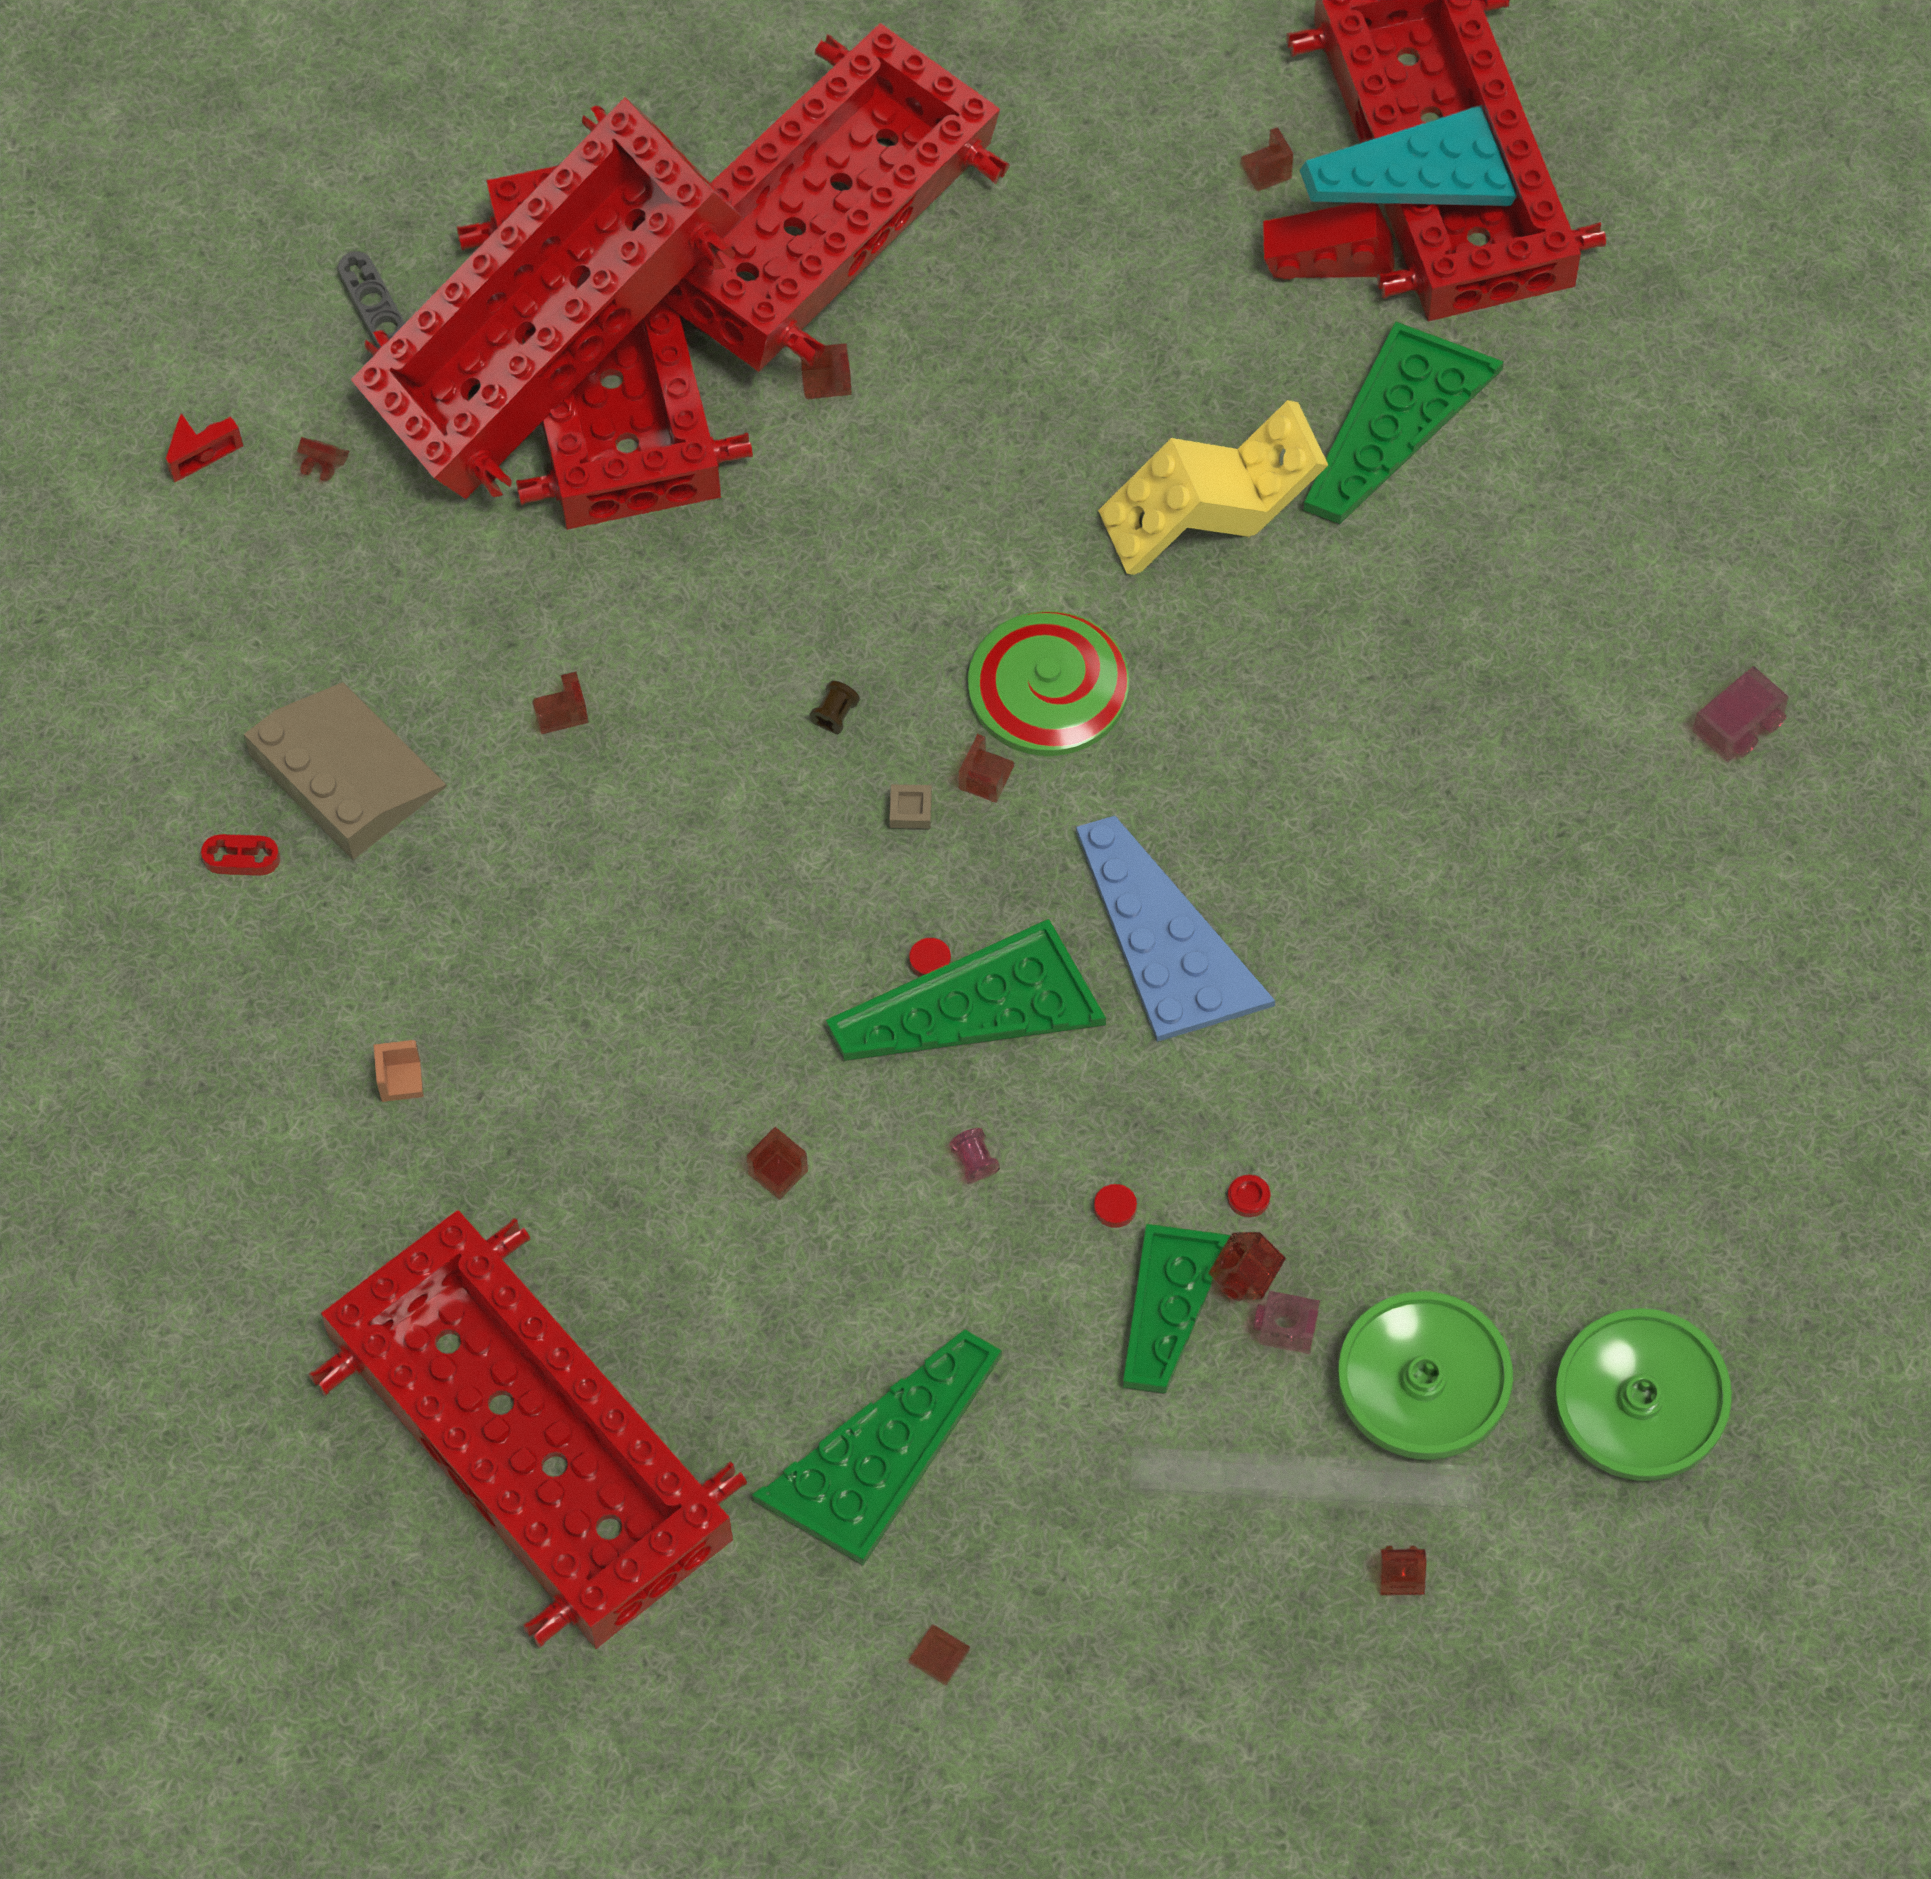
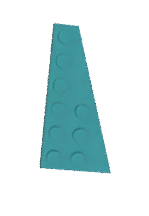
(1430, 163)

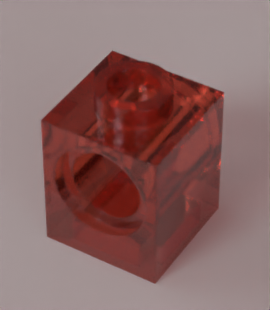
(1247, 1266)

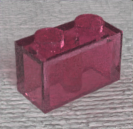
(1741, 715)

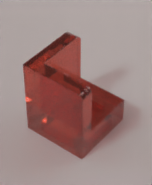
(1270, 164)
(828, 374)
(562, 708)
(984, 772)
(777, 1163)

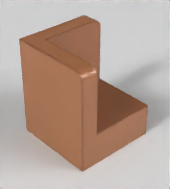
(398, 1070)

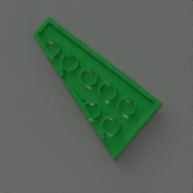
(1402, 404)
(993, 994)
(873, 1461)

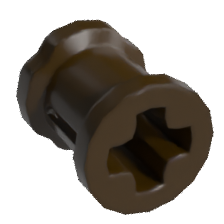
(834, 707)

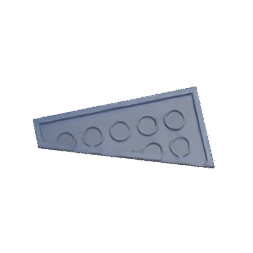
(1172, 952)

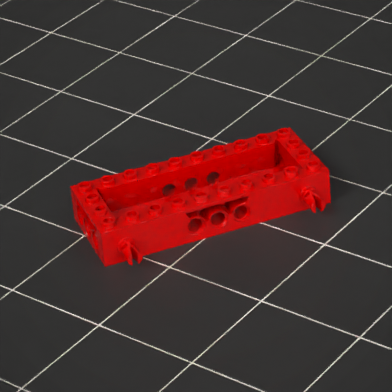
(1457, 69)
(786, 181)
(529, 280)
(653, 406)
(560, 1409)

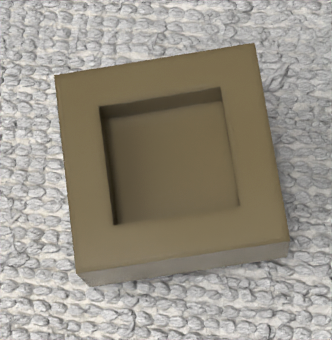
(910, 806)

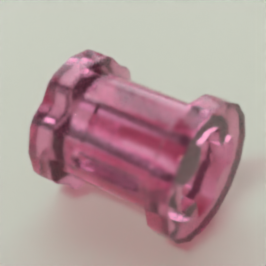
(974, 1155)

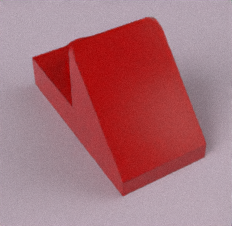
(194, 451)

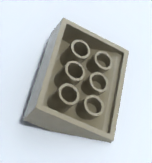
(342, 766)

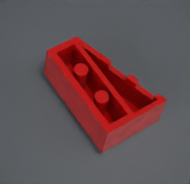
(1330, 243)

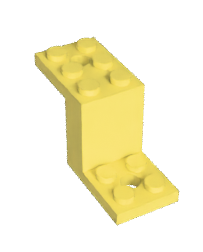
(1212, 487)

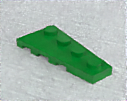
(1168, 1302)

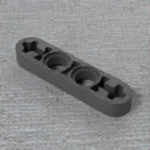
(371, 315)

